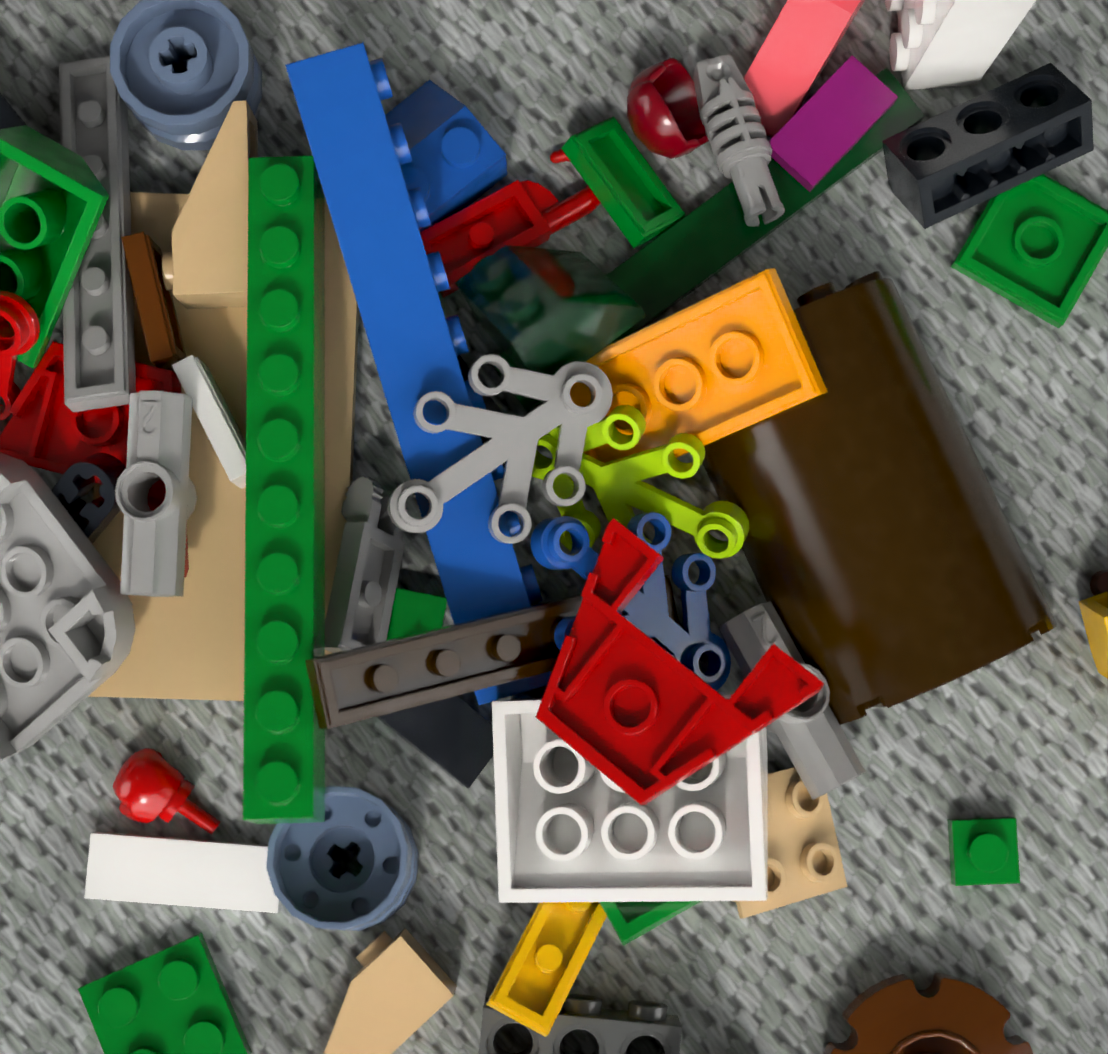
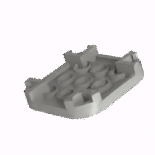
(58, 611)

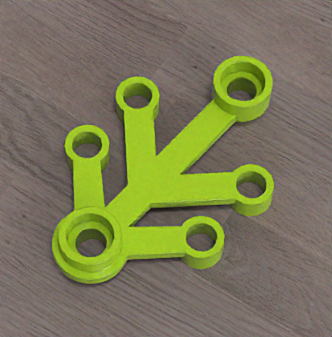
(620, 485)

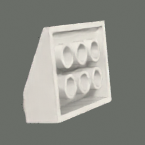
(584, 839)

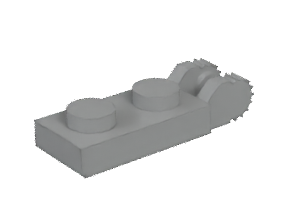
(365, 569)

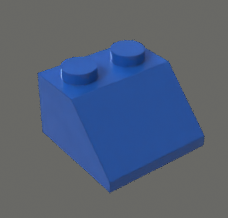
(448, 149)

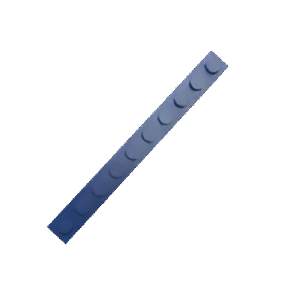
(406, 326)

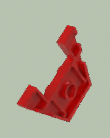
(55, 438)
(638, 706)

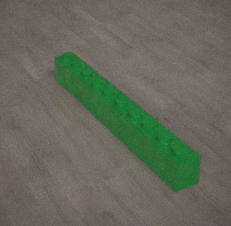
(284, 492)

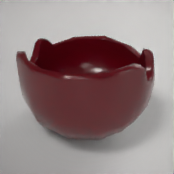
(665, 110)

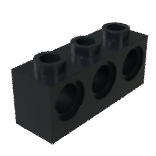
(989, 145)

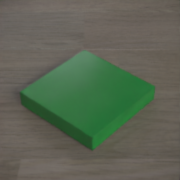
(1036, 247)

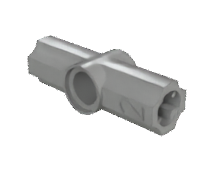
(155, 451)
(809, 736)

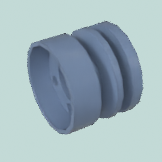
(306, 870)

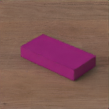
(831, 123)

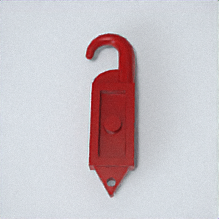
(513, 215)

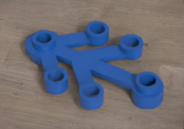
(649, 606)

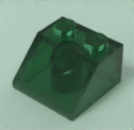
(547, 306)

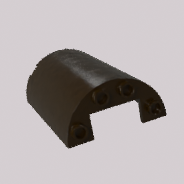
(877, 514)

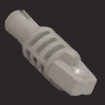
(737, 137)

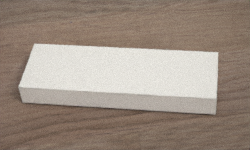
(179, 872)

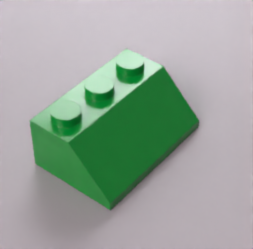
(45, 224)

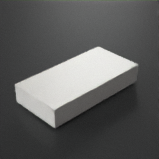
(214, 417)

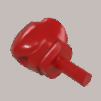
(155, 788)

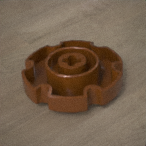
(941, 1019)

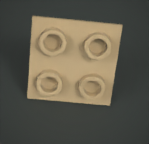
(801, 846)

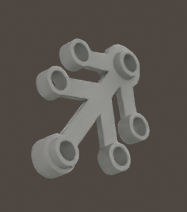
(512, 442)

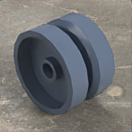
(183, 69)

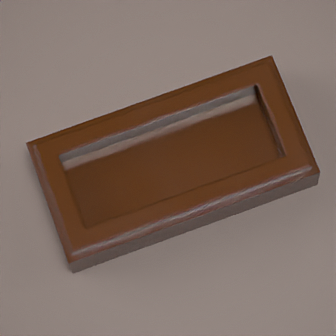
(153, 301)

